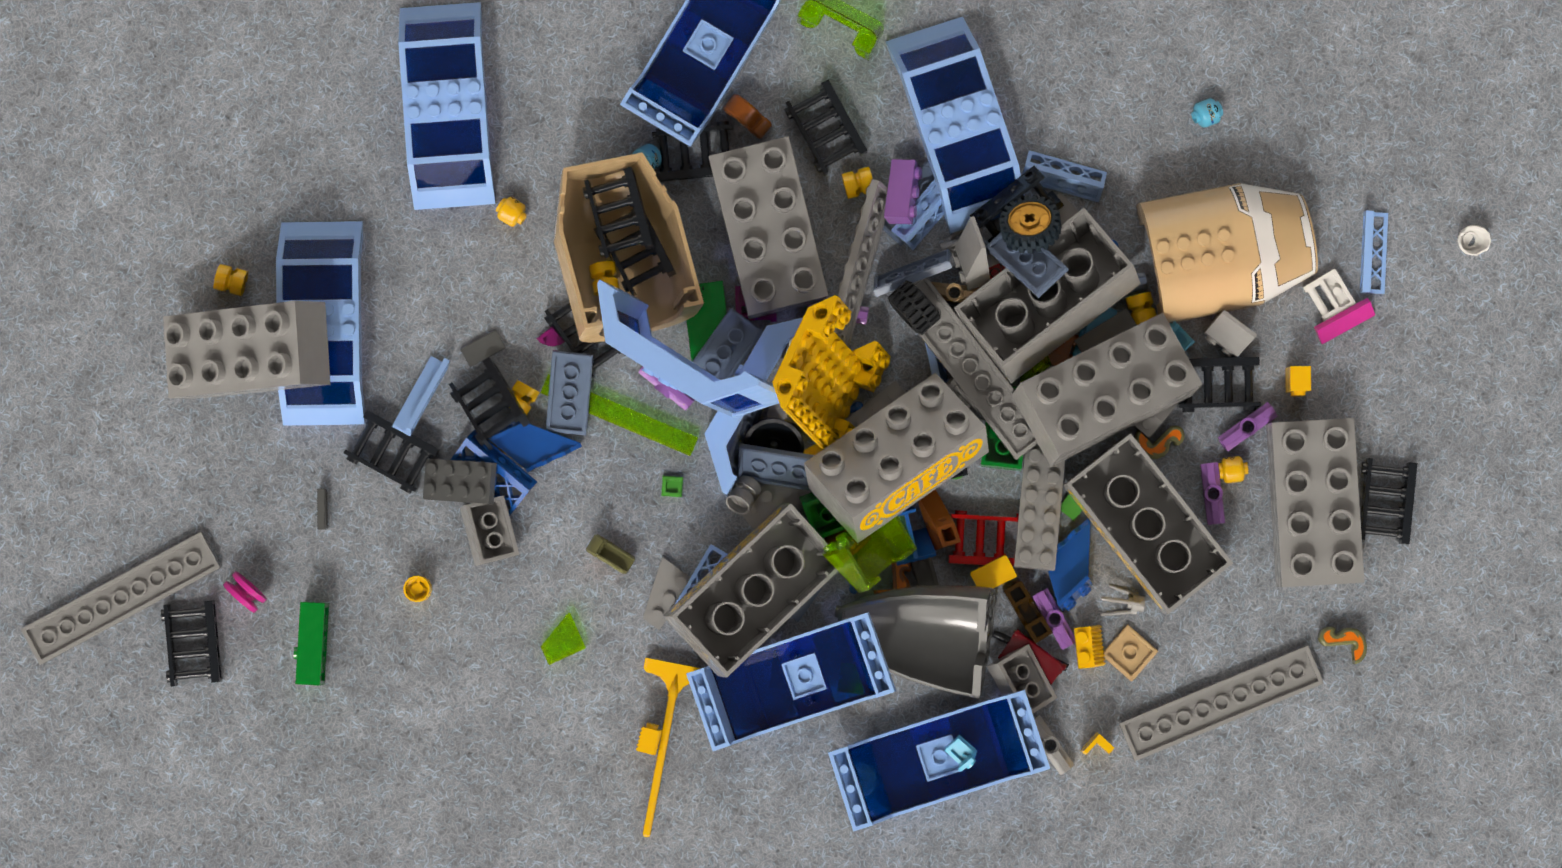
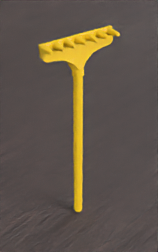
(675, 679)

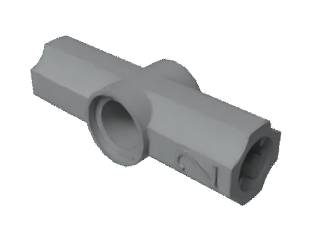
(1057, 756)

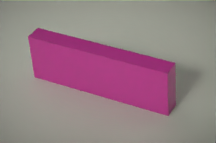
(1344, 321)

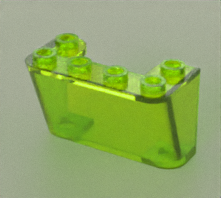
(868, 28)
(867, 559)

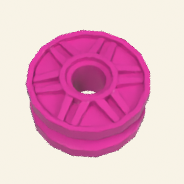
(244, 592)

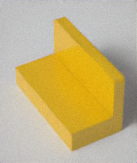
(994, 573)
(1101, 741)

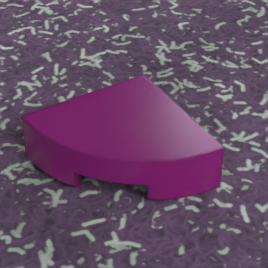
(551, 338)

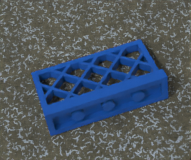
(508, 469)

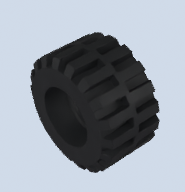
(914, 307)

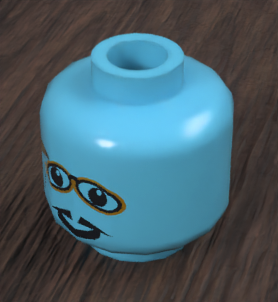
(1207, 112)
(651, 153)

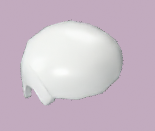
(1481, 236)

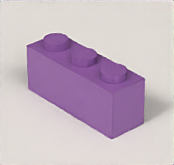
(902, 191)

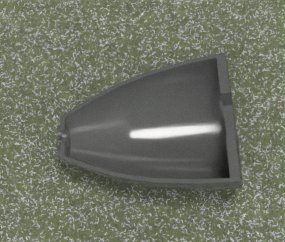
(933, 633)

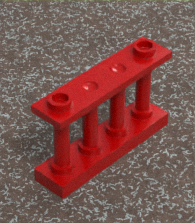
(979, 556)

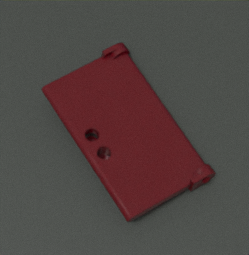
(1048, 663)

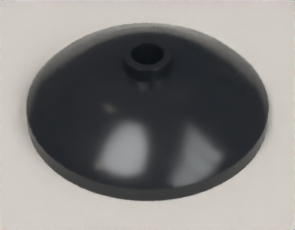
(776, 430)

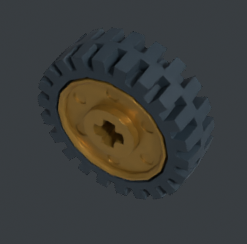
(1030, 224)

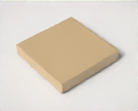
(1129, 652)

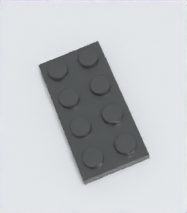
(459, 481)

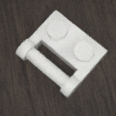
(1335, 292)

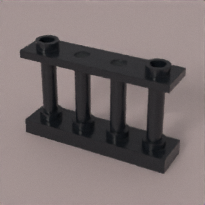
(835, 111)
(686, 170)
(1012, 192)
(639, 219)
(663, 266)
(552, 320)
(1207, 366)
(508, 400)
(426, 451)
(1406, 493)
(211, 651)

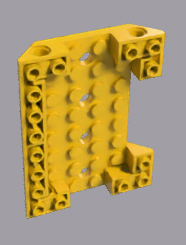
(823, 375)

